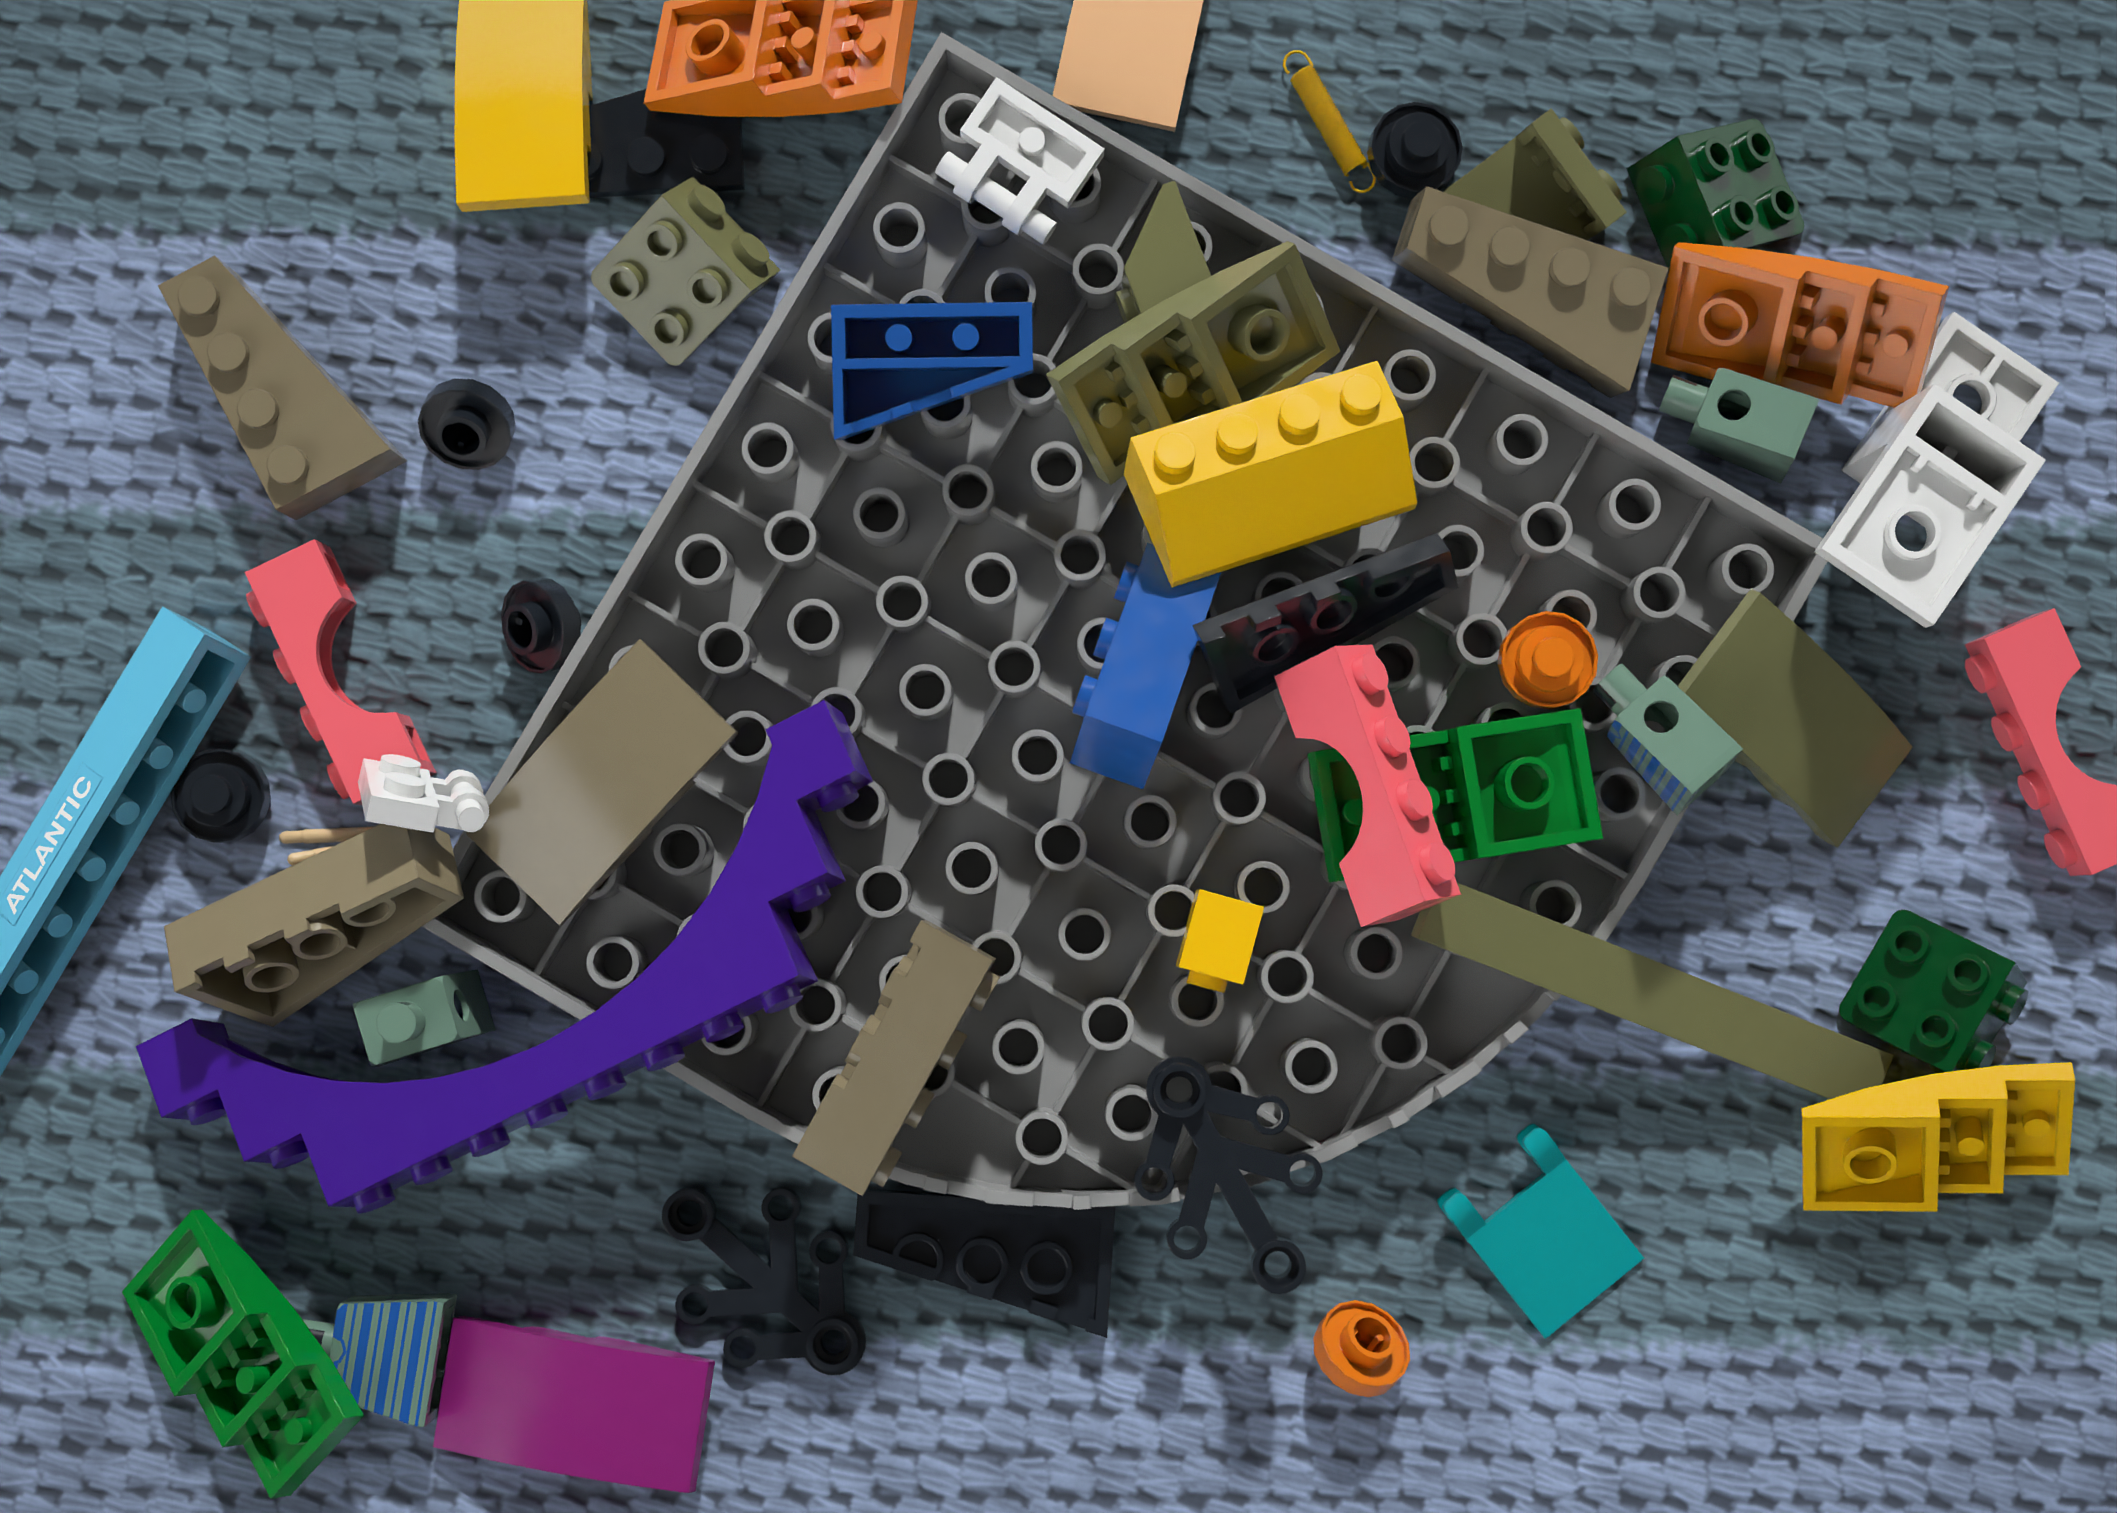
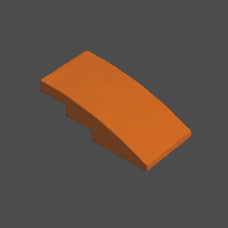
(779, 56)
(1798, 322)

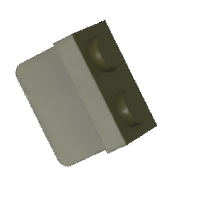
(1545, 180)
(683, 270)

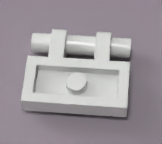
(1032, 145)
(407, 797)

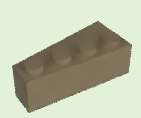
(280, 401)
(312, 922)
(895, 1058)

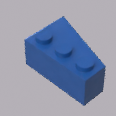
(921, 356)
(1142, 671)

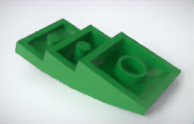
(1490, 786)
(242, 1352)

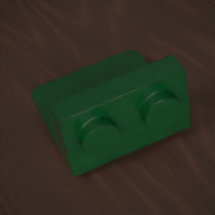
(1717, 190)
(1934, 994)

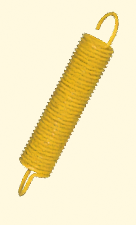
(1328, 119)

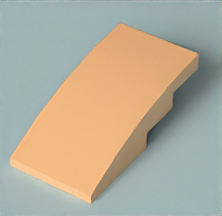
(1128, 59)

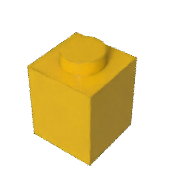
(1218, 940)

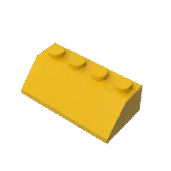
(1272, 473)

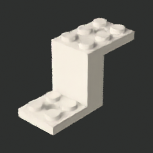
(1942, 469)

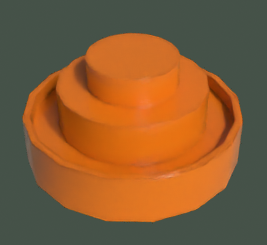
(1547, 660)
(1361, 1348)

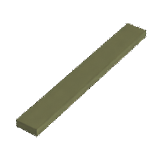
(1651, 994)

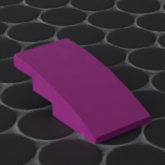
(574, 1404)

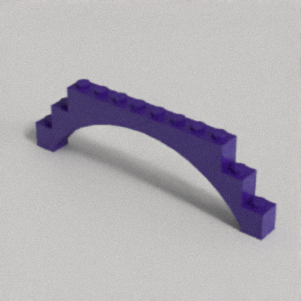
(721, 967)

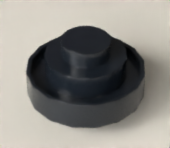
(1414, 149)
(466, 424)
(540, 624)
(221, 796)

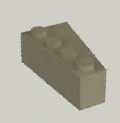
(1549, 288)

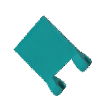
(1550, 1241)

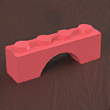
(304, 604)
(2024, 676)
(1399, 853)

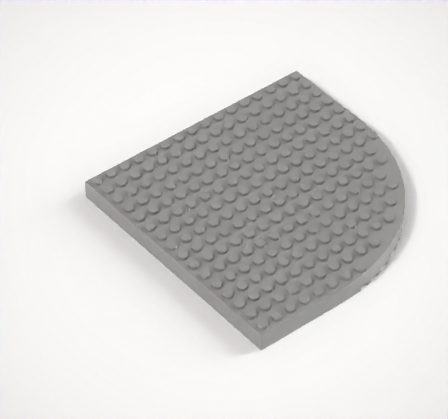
(955, 600)

